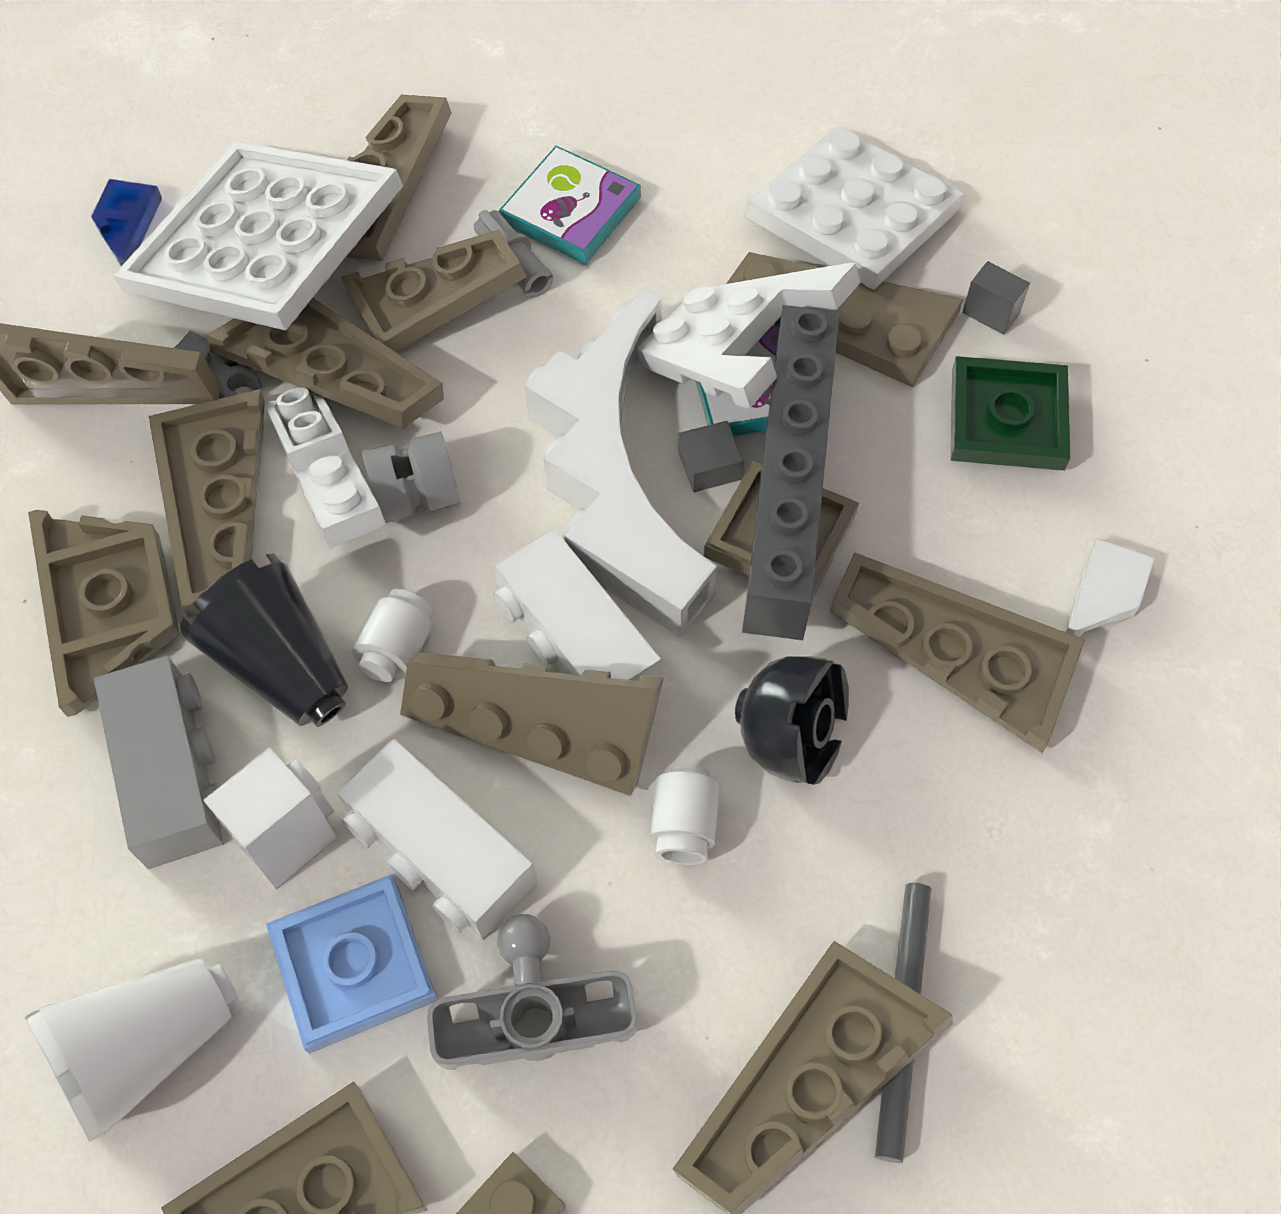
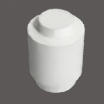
(393, 635)
(685, 815)

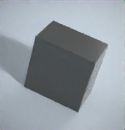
(995, 297)
(710, 456)

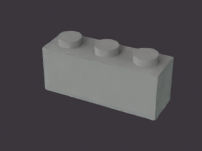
(158, 761)

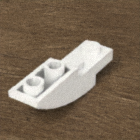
(324, 466)

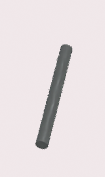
(909, 971)

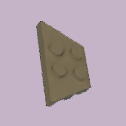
(100, 599)

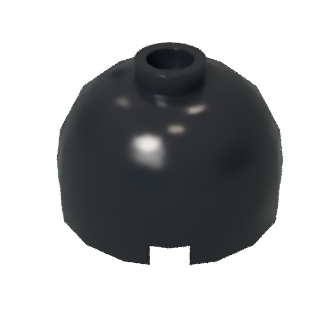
(791, 716)

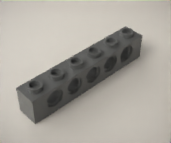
(792, 475)

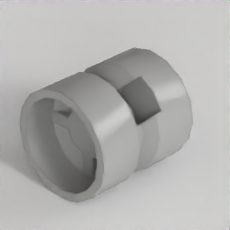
(433, 474)

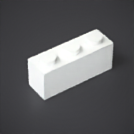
(570, 613)
(436, 840)

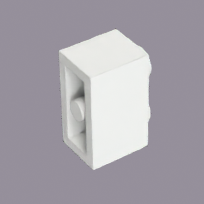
(274, 815)

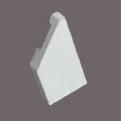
(1109, 587)

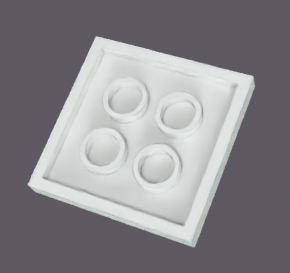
(854, 206)

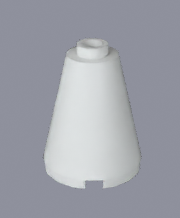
(129, 1037)

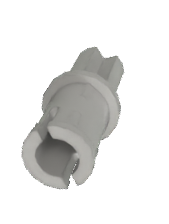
(538, 276)

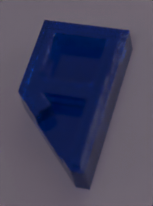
(125, 215)

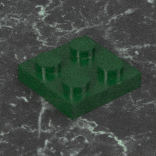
(1010, 413)

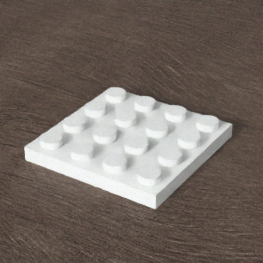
(259, 233)

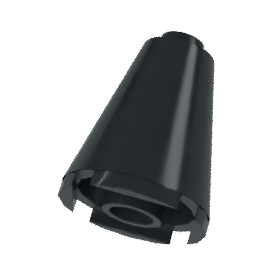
(269, 640)

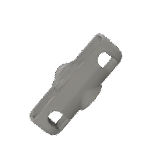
(493, 1036)

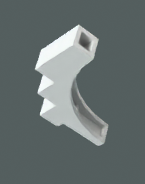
(588, 467)

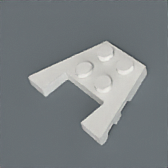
(721, 323)

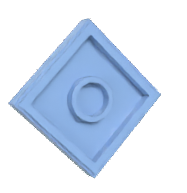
(350, 963)

